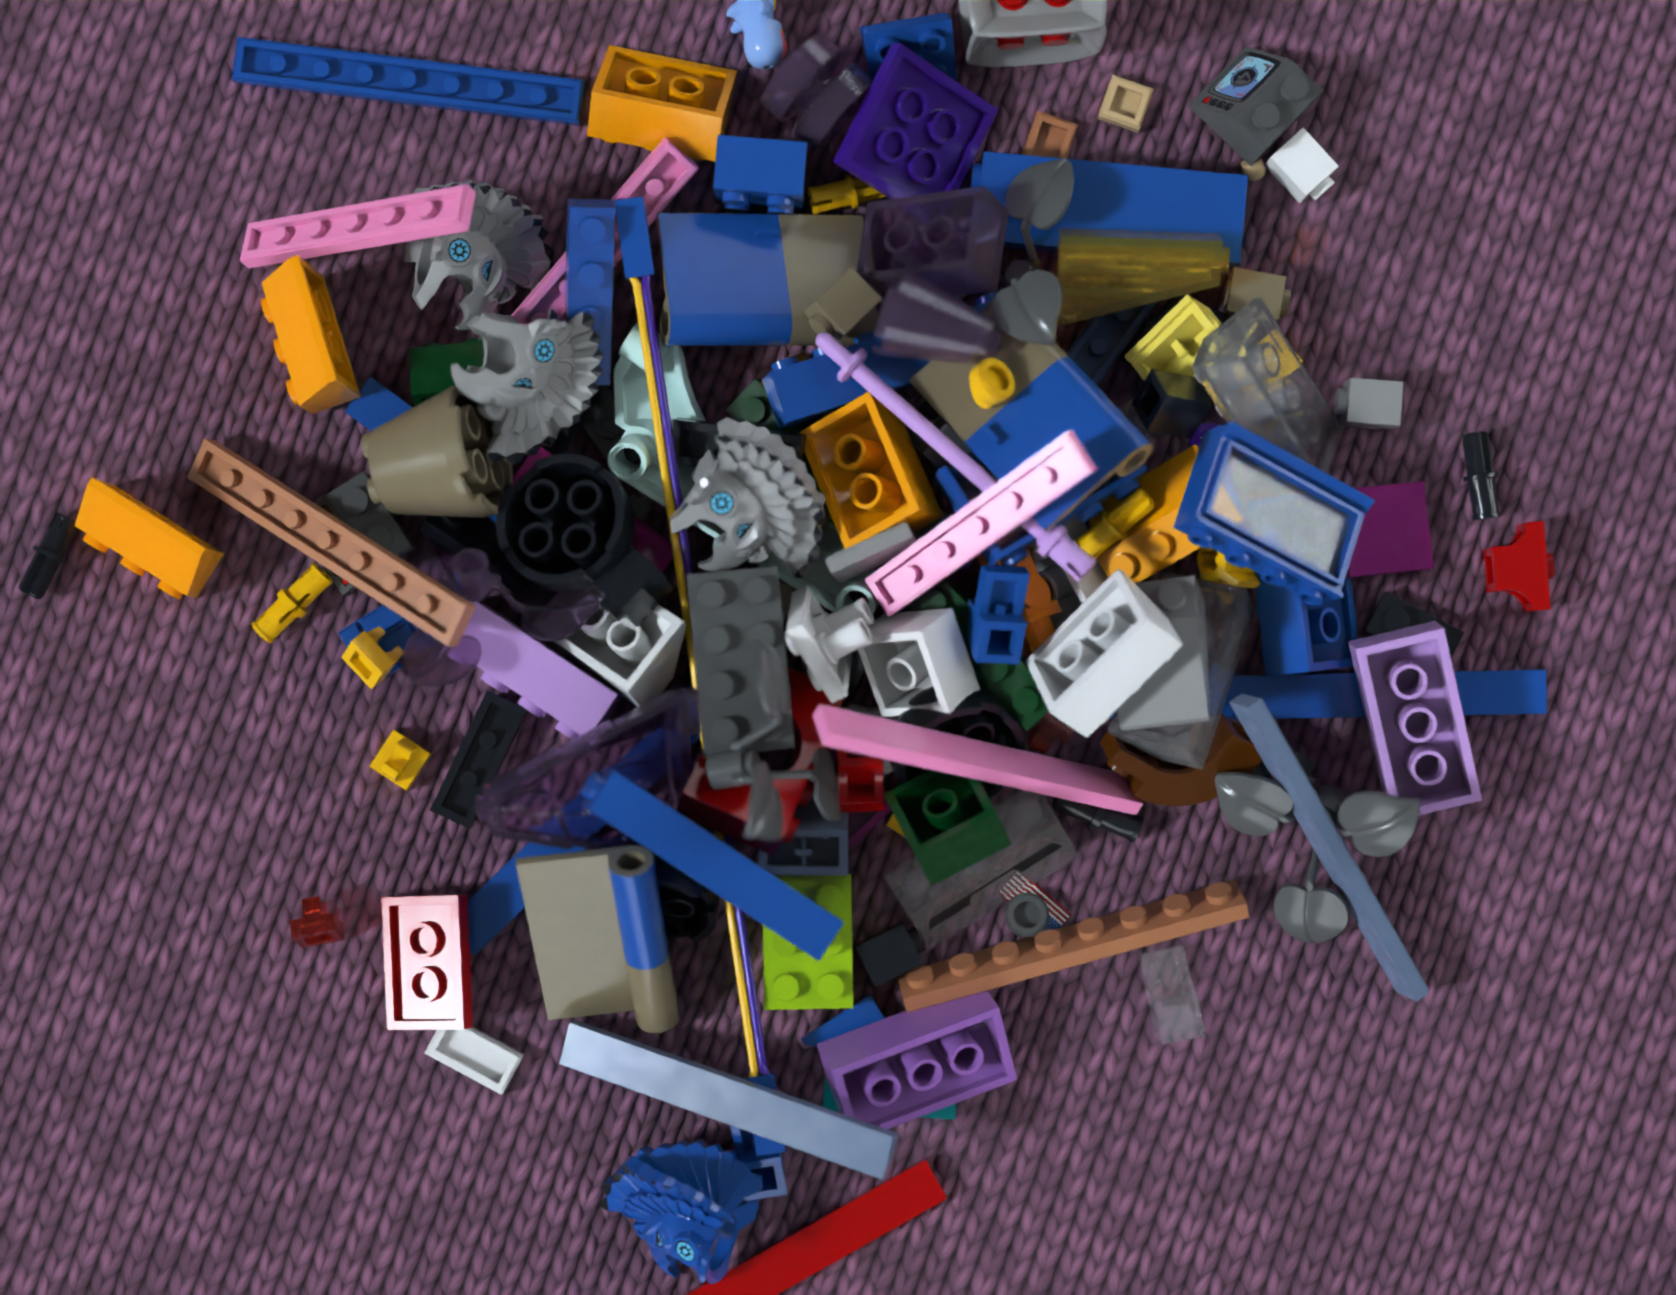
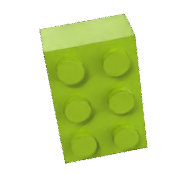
(794, 977)

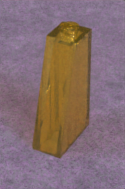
(1133, 268)

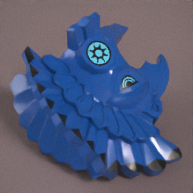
(684, 1201)

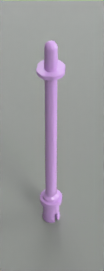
(1053, 543)

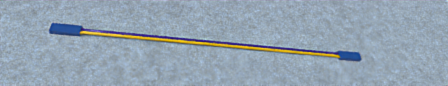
(639, 264)

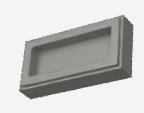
(871, 552)

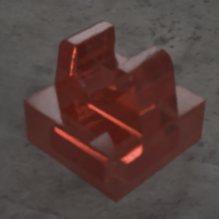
(1047, 730)
(317, 925)

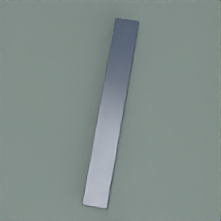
(1330, 846)
(729, 1099)

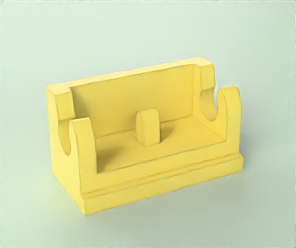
(1174, 339)

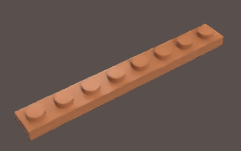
(332, 542)
(1072, 945)

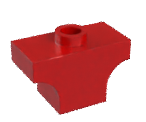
(1522, 567)
(860, 782)

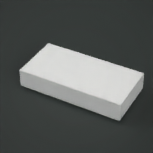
(476, 1056)

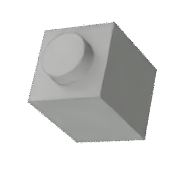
(1369, 403)

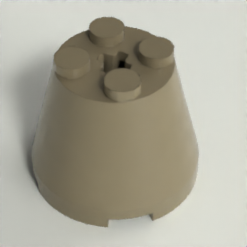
(436, 460)

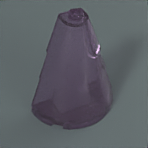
(543, 797)

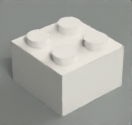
(914, 654)

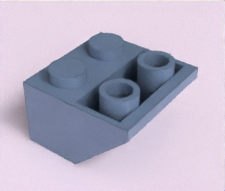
(816, 848)

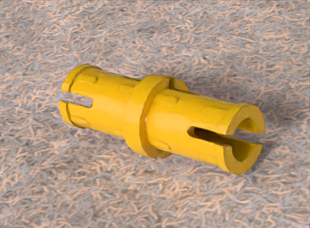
(292, 603)

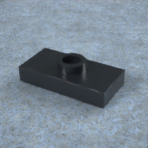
(600, 424)

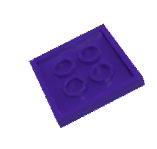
(914, 129)

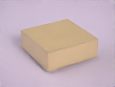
(1125, 103)

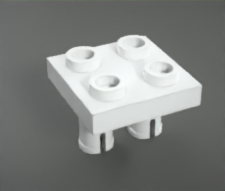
(827, 639)

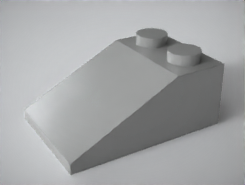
(1180, 687)

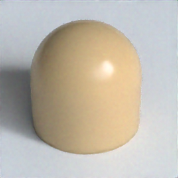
(1255, 171)

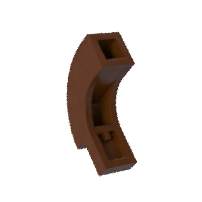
(1178, 784)

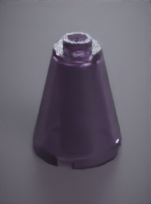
(932, 325)

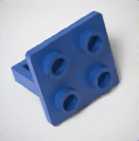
(924, 35)

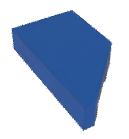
(863, 1013)

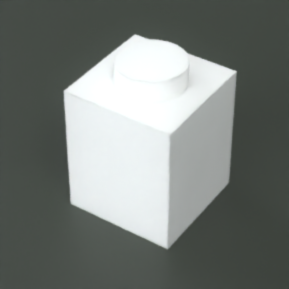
(1302, 167)

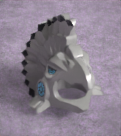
(489, 259)
(531, 379)
(757, 497)

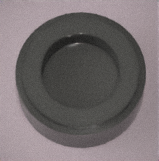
(1026, 914)

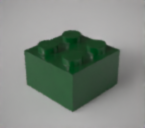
(947, 822)

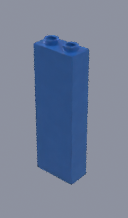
(1127, 199)
(710, 862)

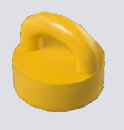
(991, 383)

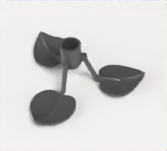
(1033, 296)
(743, 767)
(1375, 820)

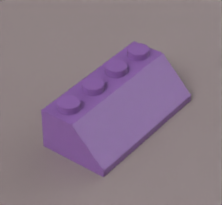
(918, 1061)

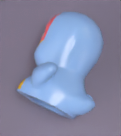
(763, 35)

